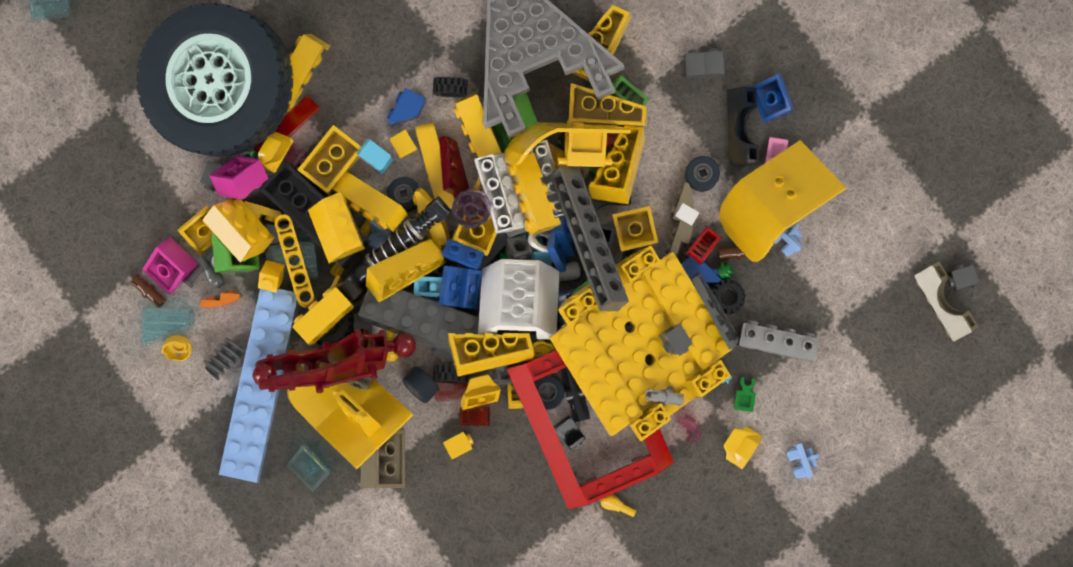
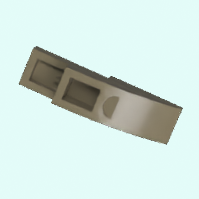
(684, 230)

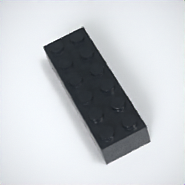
(295, 197)

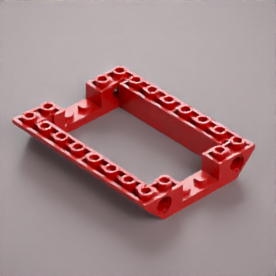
(594, 488)

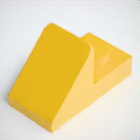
(260, 211)

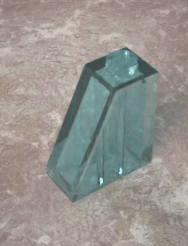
(309, 255)
(164, 322)

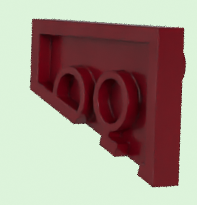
(452, 167)

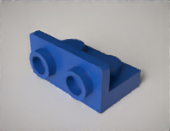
(463, 254)

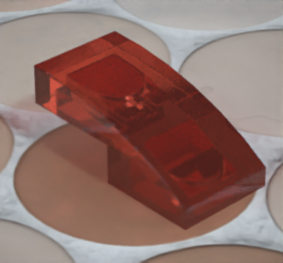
(459, 390)

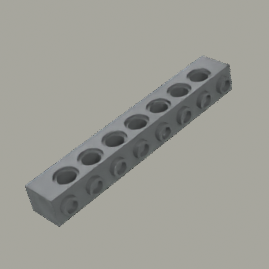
(589, 238)

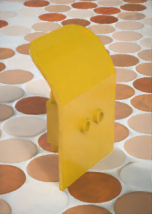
(583, 142)
(776, 198)
(351, 417)

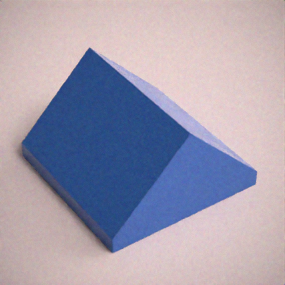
(773, 98)

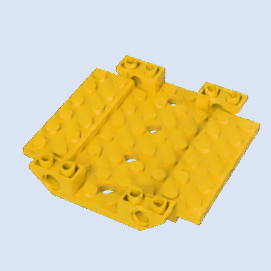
(612, 362)

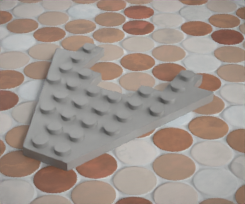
(527, 37)

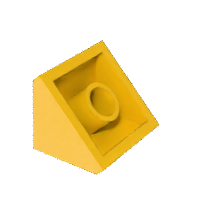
(197, 232)

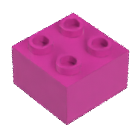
(239, 177)

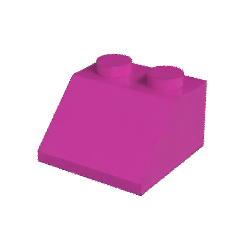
(169, 265)

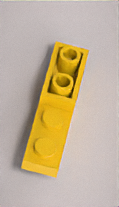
(438, 233)

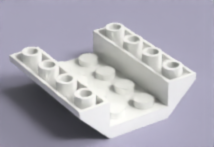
(499, 188)
(519, 297)

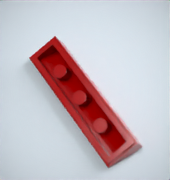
(295, 118)

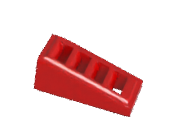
(710, 236)

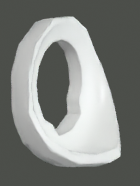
(535, 244)

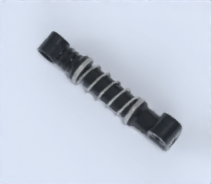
(417, 227)

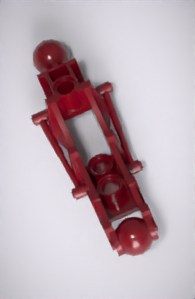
(332, 364)

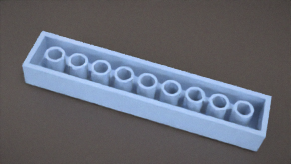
(255, 407)

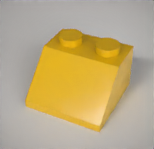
(635, 228)

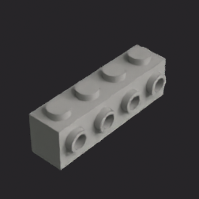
(778, 342)

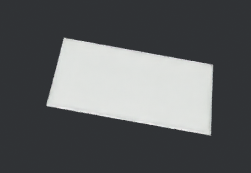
(687, 214)

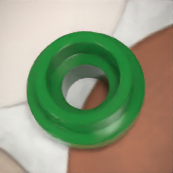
(725, 270)

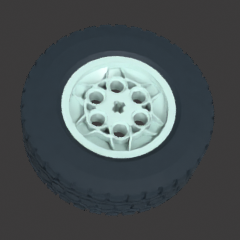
(253, 99)

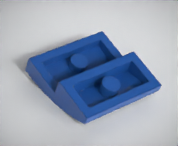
(561, 245)
(460, 287)

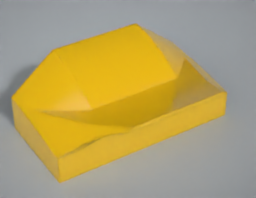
(274, 151)
(480, 392)
(741, 445)

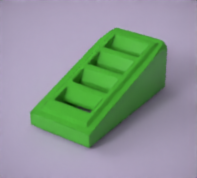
(626, 84)

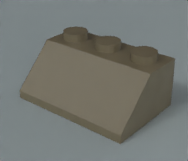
(386, 465)

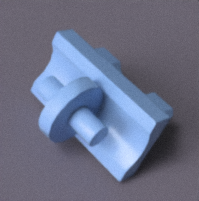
(792, 243)
(798, 452)

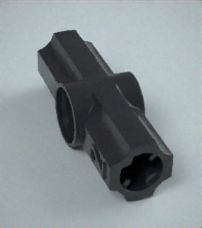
(575, 397)

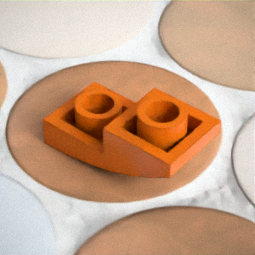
(225, 299)

